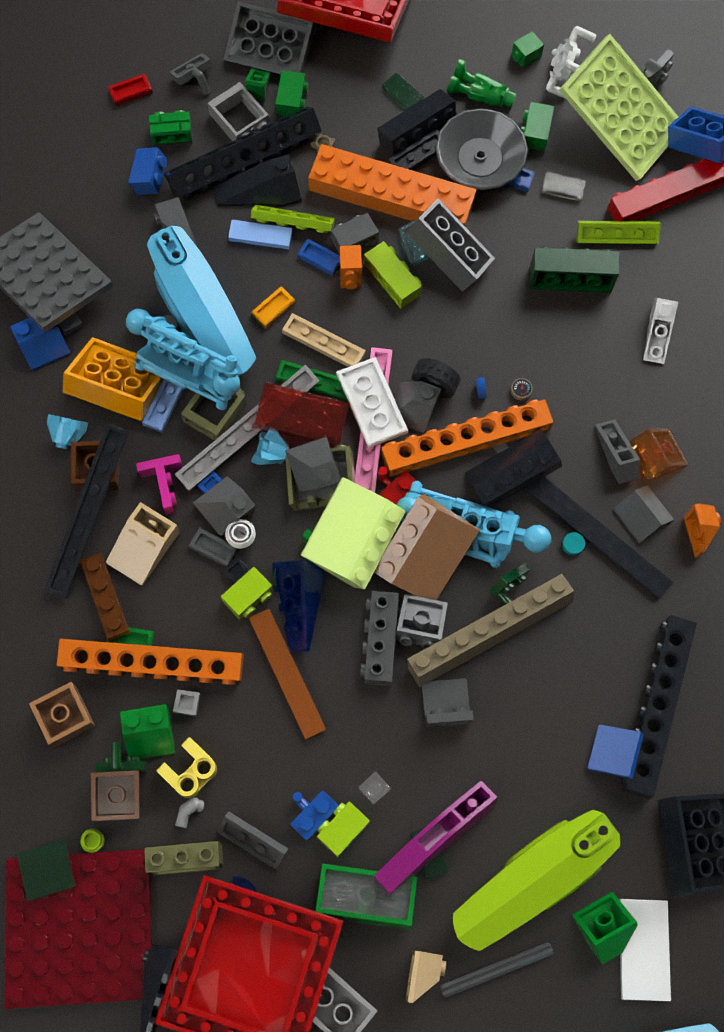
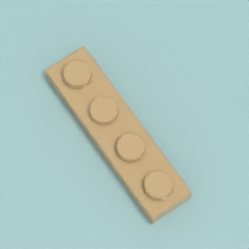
(323, 341)

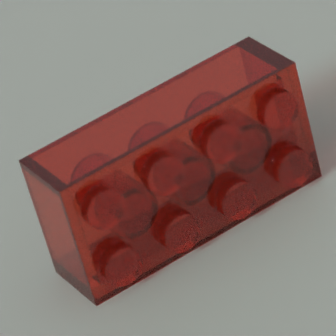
(300, 414)

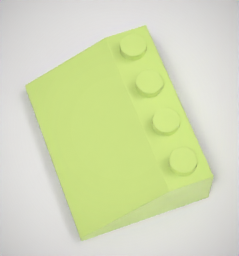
(353, 533)

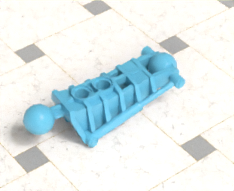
(173, 355)
(496, 543)

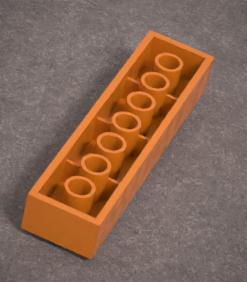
(385, 186)

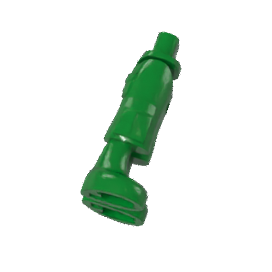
(482, 89)

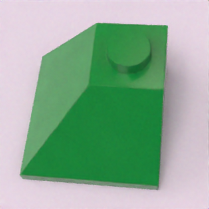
(606, 927)

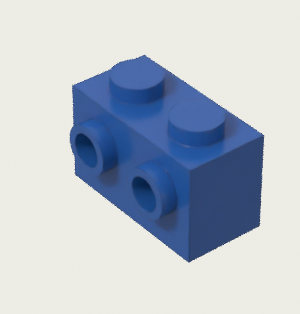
(147, 171)

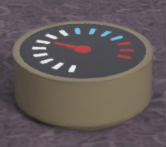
(521, 389)

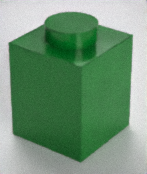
(527, 49)

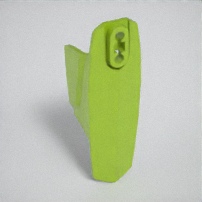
(536, 879)

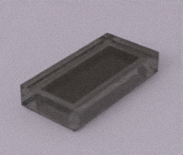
(564, 186)

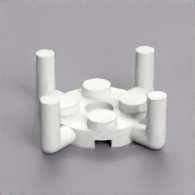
(564, 57)

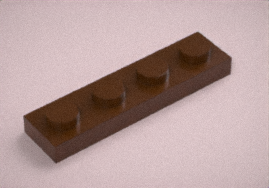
(105, 597)

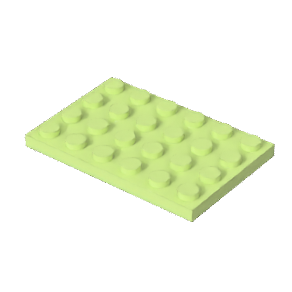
(620, 106)

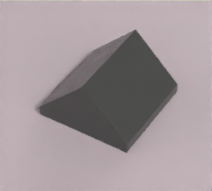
(642, 513)

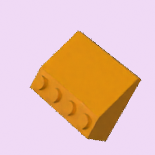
(110, 379)

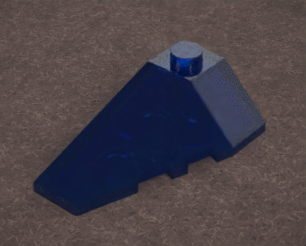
(300, 593)

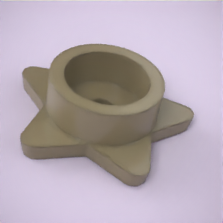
(322, 139)

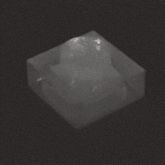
(374, 788)

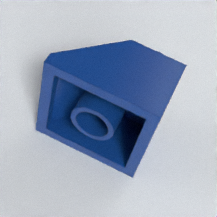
(38, 346)

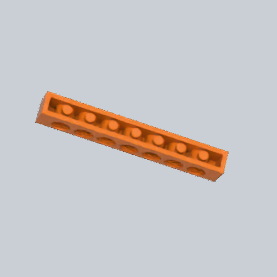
(535, 409)
(70, 649)

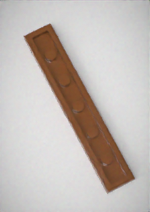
(287, 674)

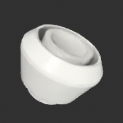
(240, 534)

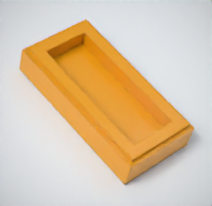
(273, 307)

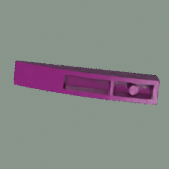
(437, 837)

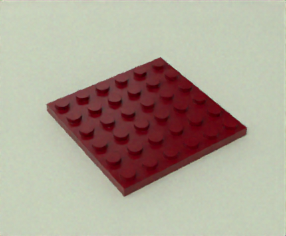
(81, 940)

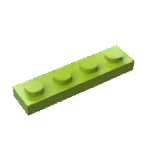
(300, 220)
(618, 232)

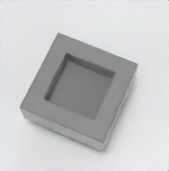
(186, 702)

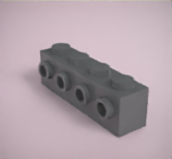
(381, 638)

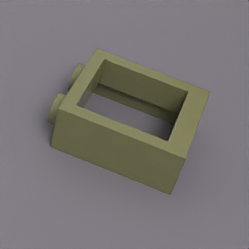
(205, 426)

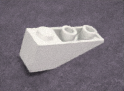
(659, 330)

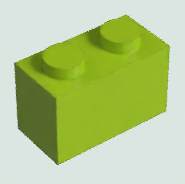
(247, 594)
(343, 828)

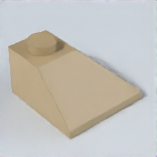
(423, 973)

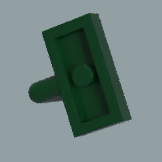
(508, 582)
(114, 764)

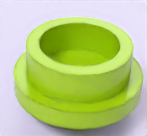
(92, 840)

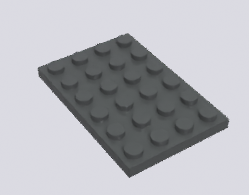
(47, 273)

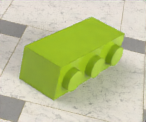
(392, 274)

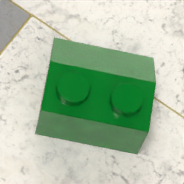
(148, 732)

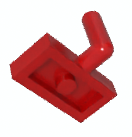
(398, 488)

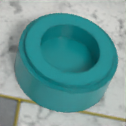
(573, 543)

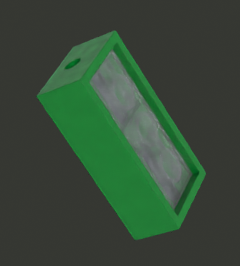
(359, 898)

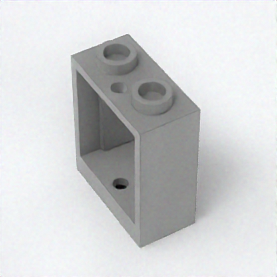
(230, 99)

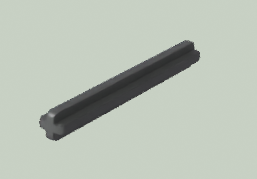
(496, 969)

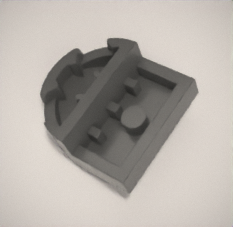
(657, 71)

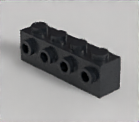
(416, 122)

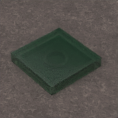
(46, 870)

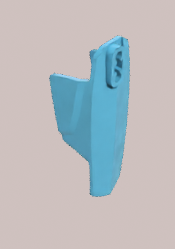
(197, 297)

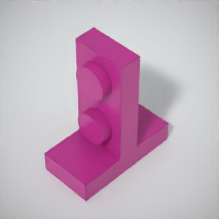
(162, 468)

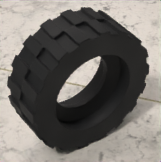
(438, 375)

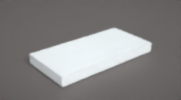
(372, 402)
(647, 956)

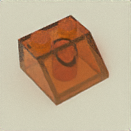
(658, 452)

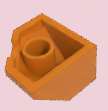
(702, 525)

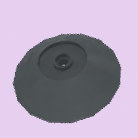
(485, 135)

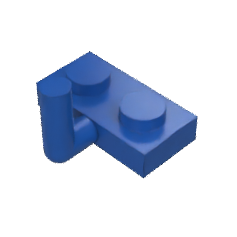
(313, 814)

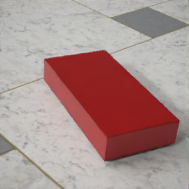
(130, 89)

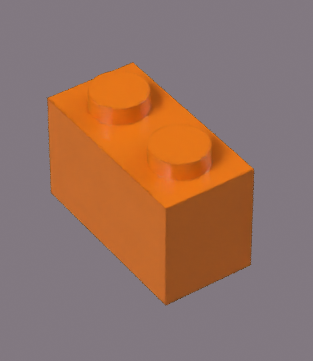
(350, 266)

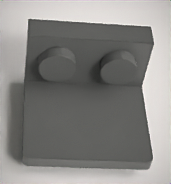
(446, 703)

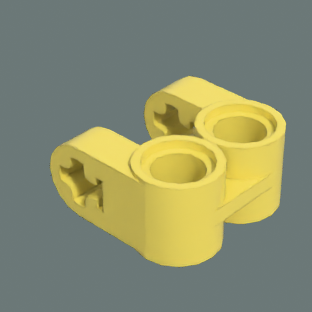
(192, 772)

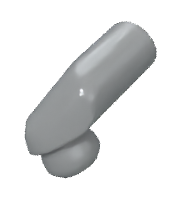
(187, 809)

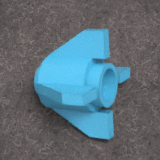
(65, 430)
(270, 448)

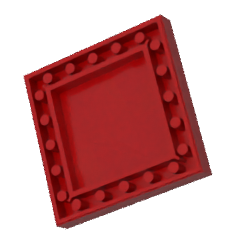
(364, 17)
(248, 964)

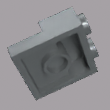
(421, 621)

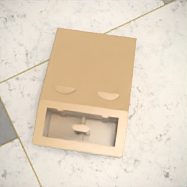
(142, 544)

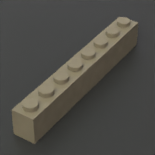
(490, 630)

